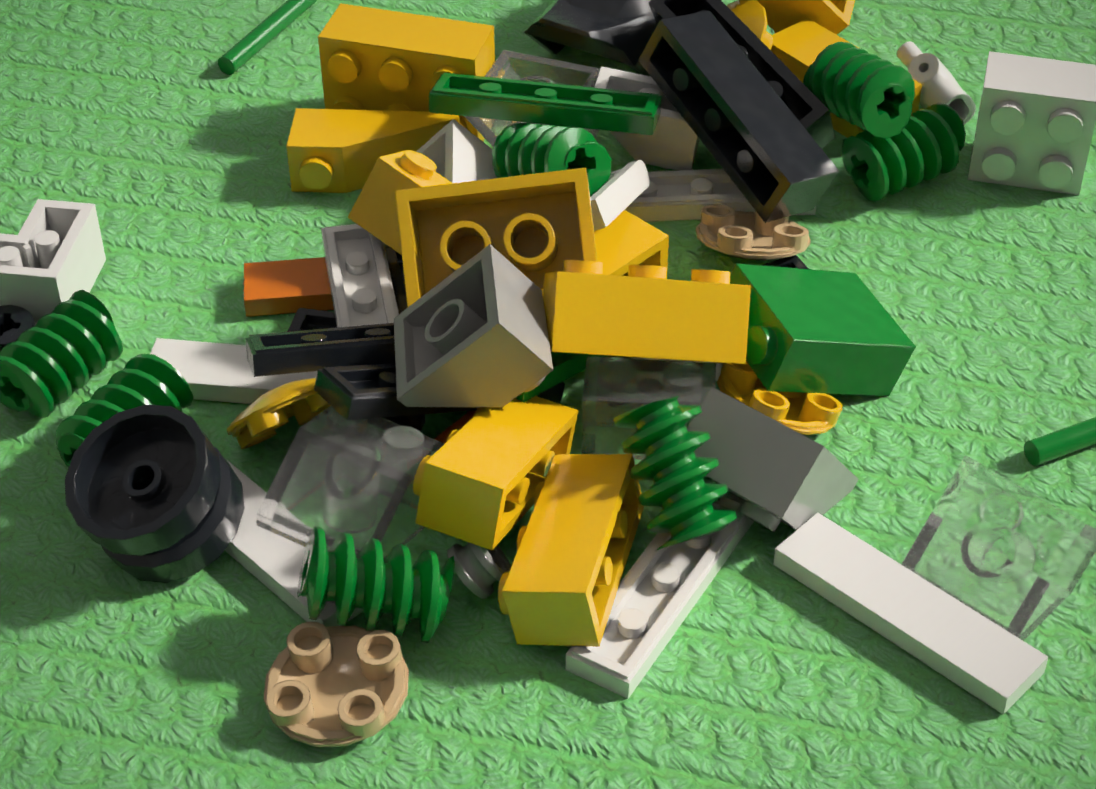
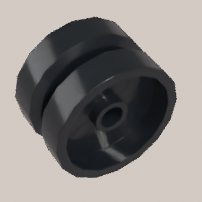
(154, 493)

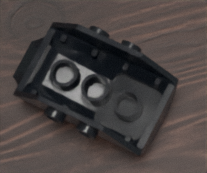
(599, 27)

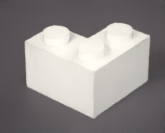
(51, 256)

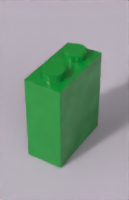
(820, 332)

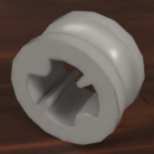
(479, 567)

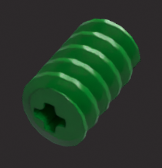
(862, 89)
(549, 148)
(919, 153)
(58, 355)
(141, 382)
(674, 470)
(375, 584)

